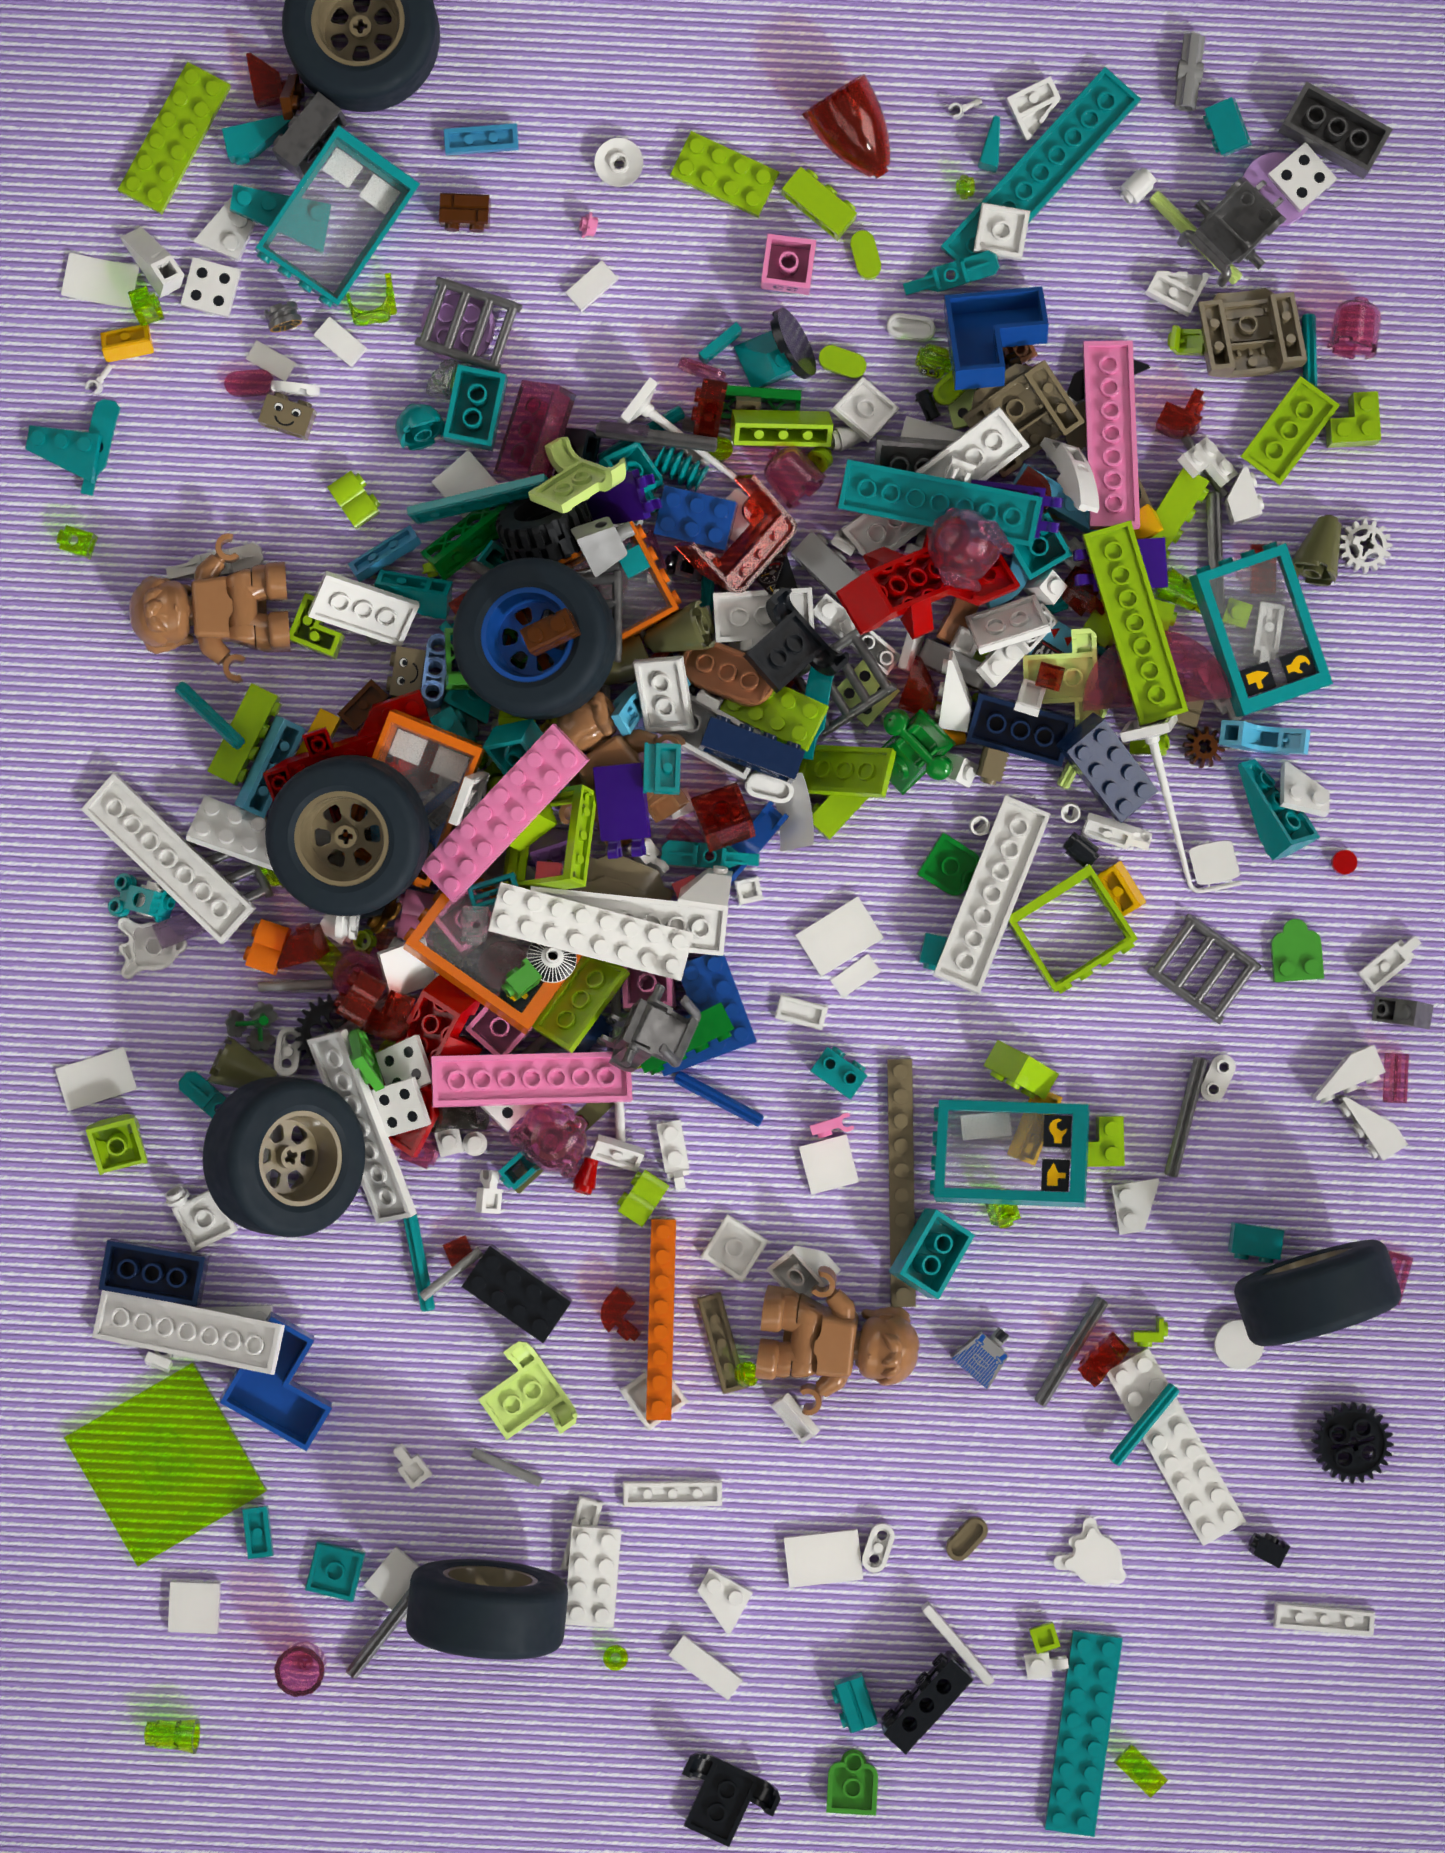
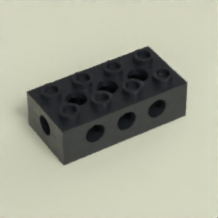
(908, 1733)

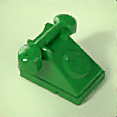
(919, 748)

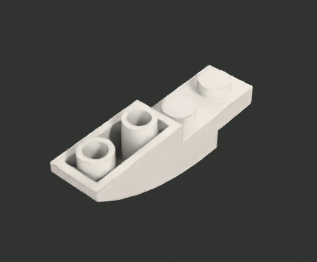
(1075, 475)
(839, 623)
(1002, 661)

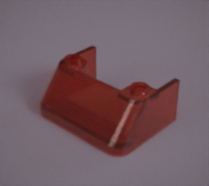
(754, 549)

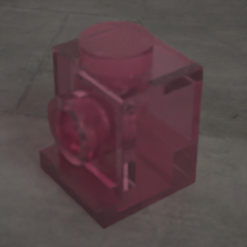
(429, 1158)

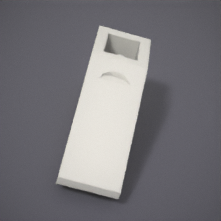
(154, 261)
(956, 701)
(1353, 1069)
(1380, 1134)

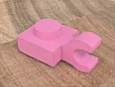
(824, 1128)

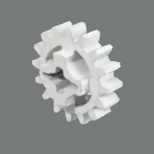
(1353, 542)

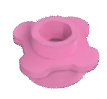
(588, 225)

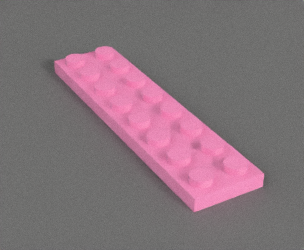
(1111, 431)
(504, 812)
(528, 1079)

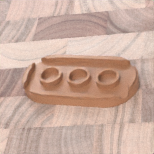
(726, 675)

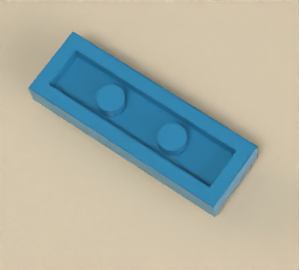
(481, 139)
(384, 553)

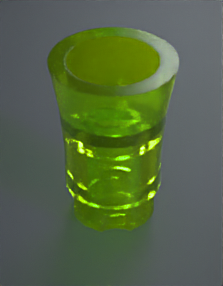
(1178, 591)
(173, 1735)

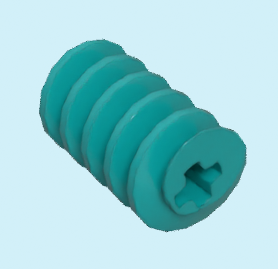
(681, 467)

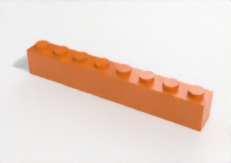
(661, 1319)

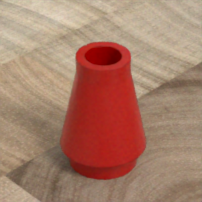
(586, 1178)

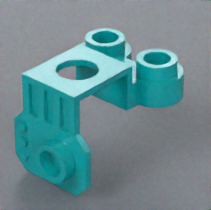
(156, 903)

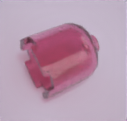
(1355, 329)
(792, 475)
(297, 1678)

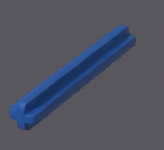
(718, 1098)

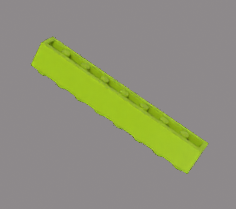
(1172, 512)

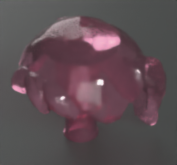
(965, 547)
(552, 1138)

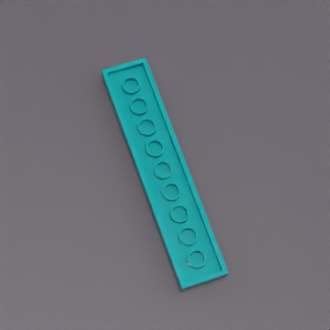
(1053, 156)

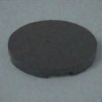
(793, 343)

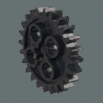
(313, 1018)
(1356, 1464)

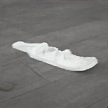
(248, 554)

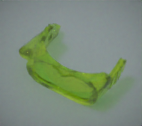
(378, 315)

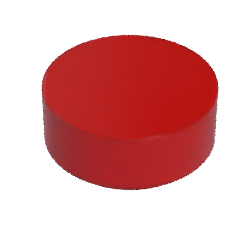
(1344, 862)

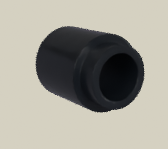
(1081, 849)

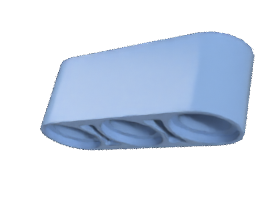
(434, 682)

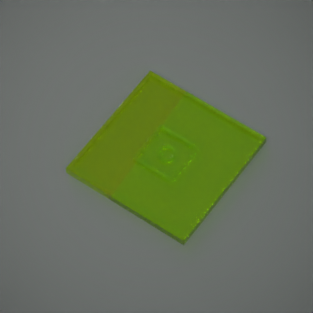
(165, 1464)

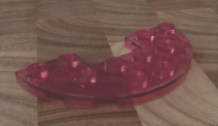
(1196, 667)

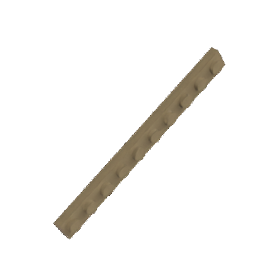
(900, 1170)

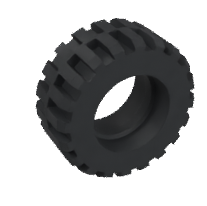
(538, 531)

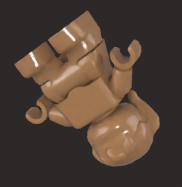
(219, 609)
(591, 732)
(828, 1340)

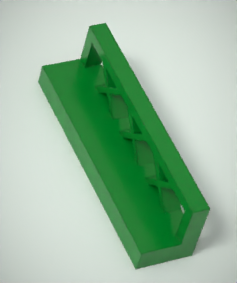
(767, 395)
(471, 542)

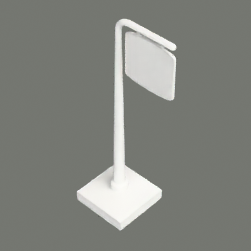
(641, 406)
(1210, 861)

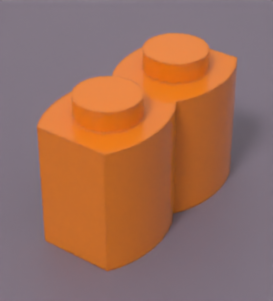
(266, 946)

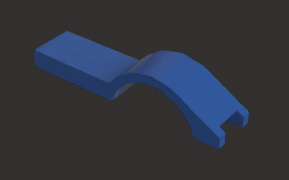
(765, 826)

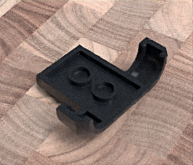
(791, 646)
(725, 1797)

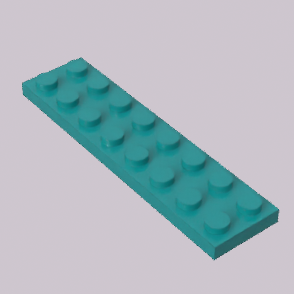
(924, 498)
(1083, 1733)

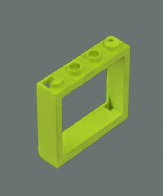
(578, 843)
(1103, 958)

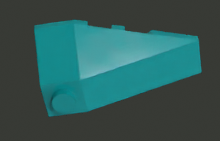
(1278, 828)

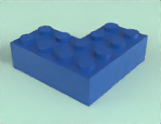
(984, 324)
(707, 983)
(276, 1399)

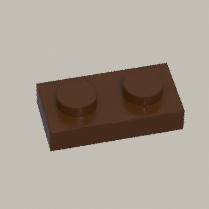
(291, 96)
(357, 709)

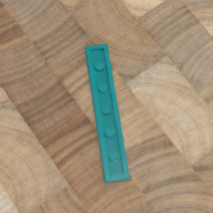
(474, 500)

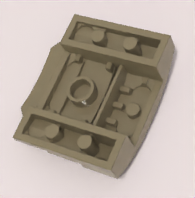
(1251, 333)
(1033, 404)
(624, 878)

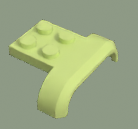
(575, 479)
(1077, 670)
(527, 1395)

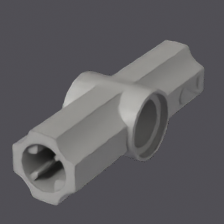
(1189, 72)

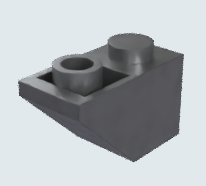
(1402, 1012)

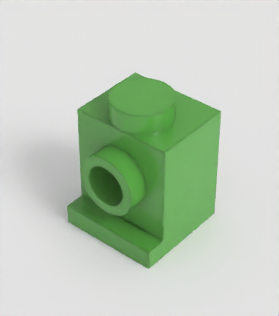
(521, 980)

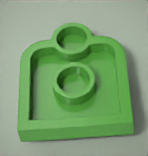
(1296, 953)
(364, 1058)
(852, 1785)

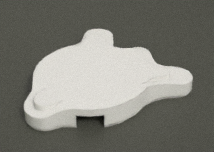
(143, 949)
(1093, 1556)

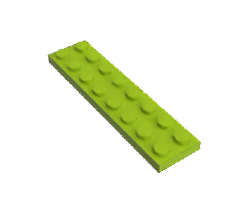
(1135, 623)

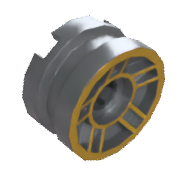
(283, 317)

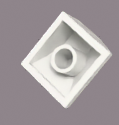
(708, 889)
(799, 1269)

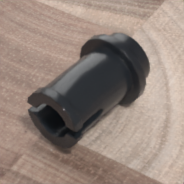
(927, 404)

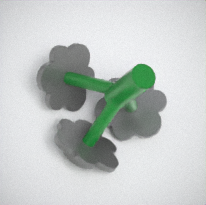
(262, 1016)

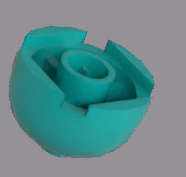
(419, 426)

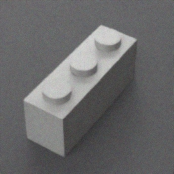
(824, 564)

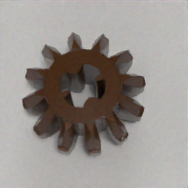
(1194, 746)

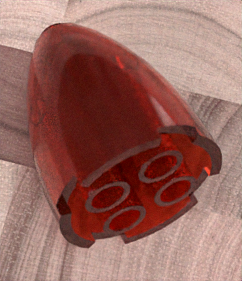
(853, 127)

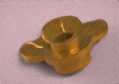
(378, 923)

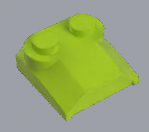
(116, 1143)

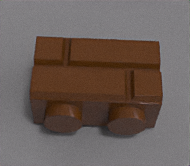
(464, 211)
(550, 632)

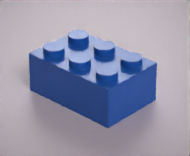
(695, 518)

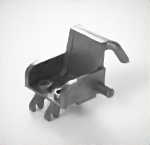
(1235, 227)
(651, 1031)

